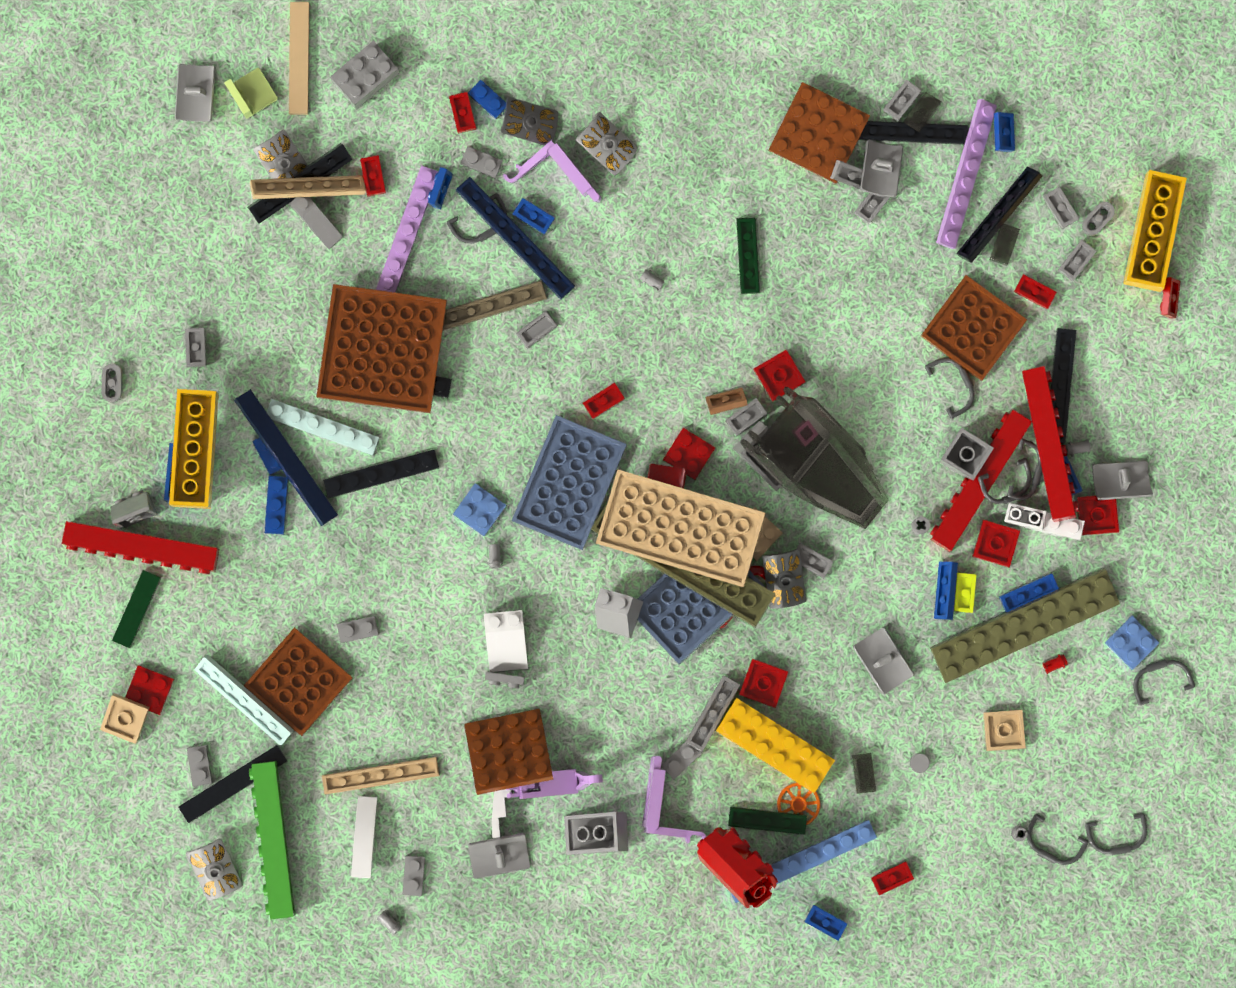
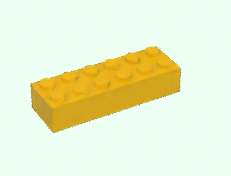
(1154, 231)
(194, 449)
(775, 745)

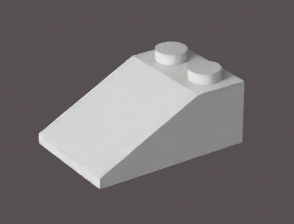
(505, 641)

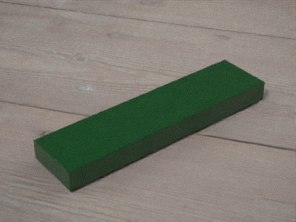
(748, 255)
(136, 609)
(767, 820)

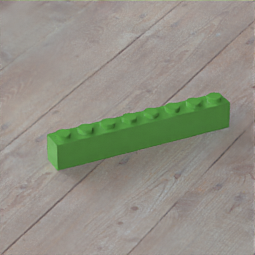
(273, 840)

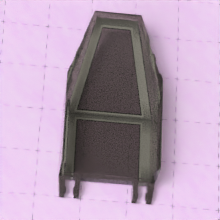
(819, 461)

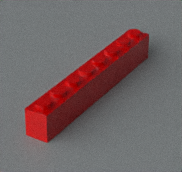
(1049, 444)
(971, 496)
(140, 546)

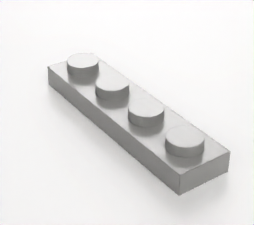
(712, 713)

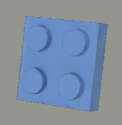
(479, 509)
(1131, 642)

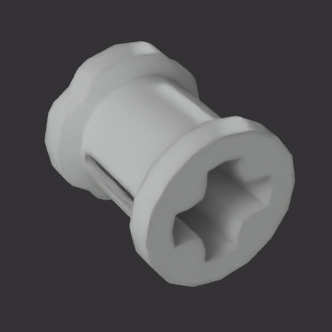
(926, 525)

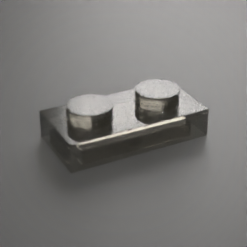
(922, 112)
(1004, 244)
(863, 773)

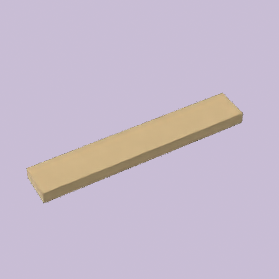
(299, 58)
(307, 187)
(380, 775)

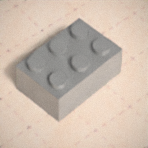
(364, 75)

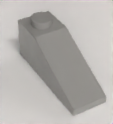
(316, 221)

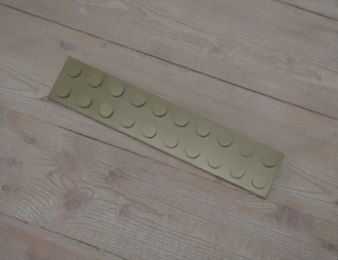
(744, 602)
(1024, 625)

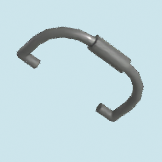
(483, 236)
(966, 379)
(1037, 474)
(1006, 499)
(1155, 666)
(1121, 849)
(1048, 856)

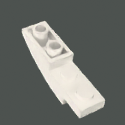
(1042, 522)

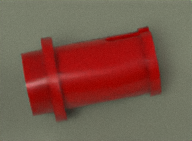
(1055, 663)

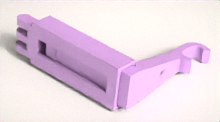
(564, 162)
(564, 783)
(653, 804)

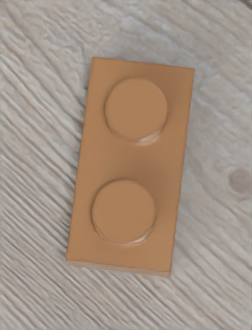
(726, 401)

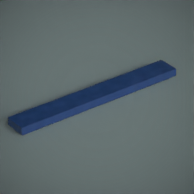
(515, 238)
(285, 457)

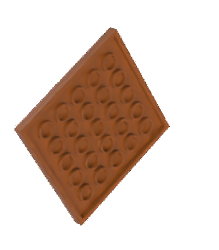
(381, 348)

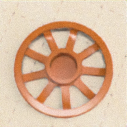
(798, 803)

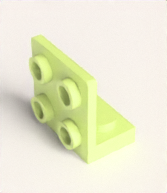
(251, 92)

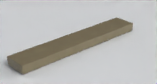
(494, 305)

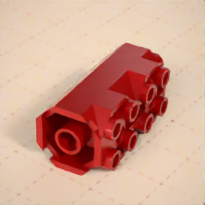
(737, 866)

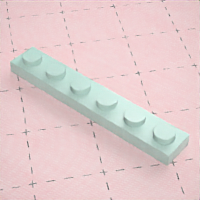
(322, 427)
(244, 700)

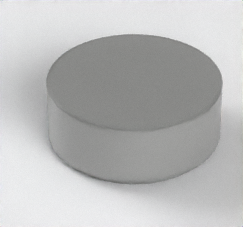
(919, 763)

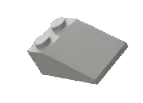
(760, 429)
(132, 510)
(596, 833)

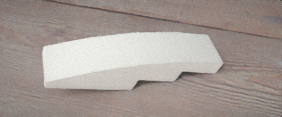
(498, 811)
(364, 837)

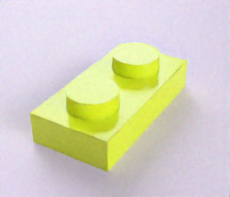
(965, 592)

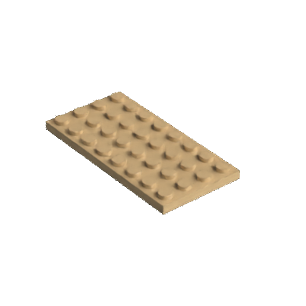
(680, 528)

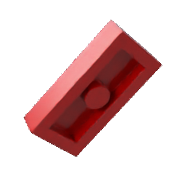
(462, 112)
(373, 176)
(1035, 291)
(1170, 298)
(603, 401)
(892, 878)

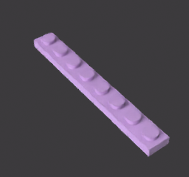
(966, 174)
(407, 231)

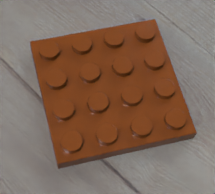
(818, 131)
(973, 327)
(298, 681)
(508, 751)

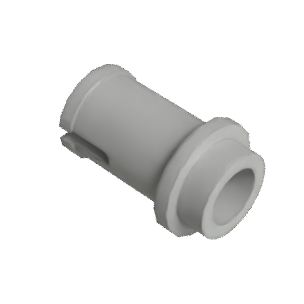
(652, 280)
(1077, 447)
(494, 556)
(1014, 833)
(389, 922)

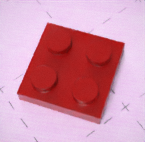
(779, 373)
(689, 453)
(1099, 515)
(996, 543)
(763, 683)
(149, 689)

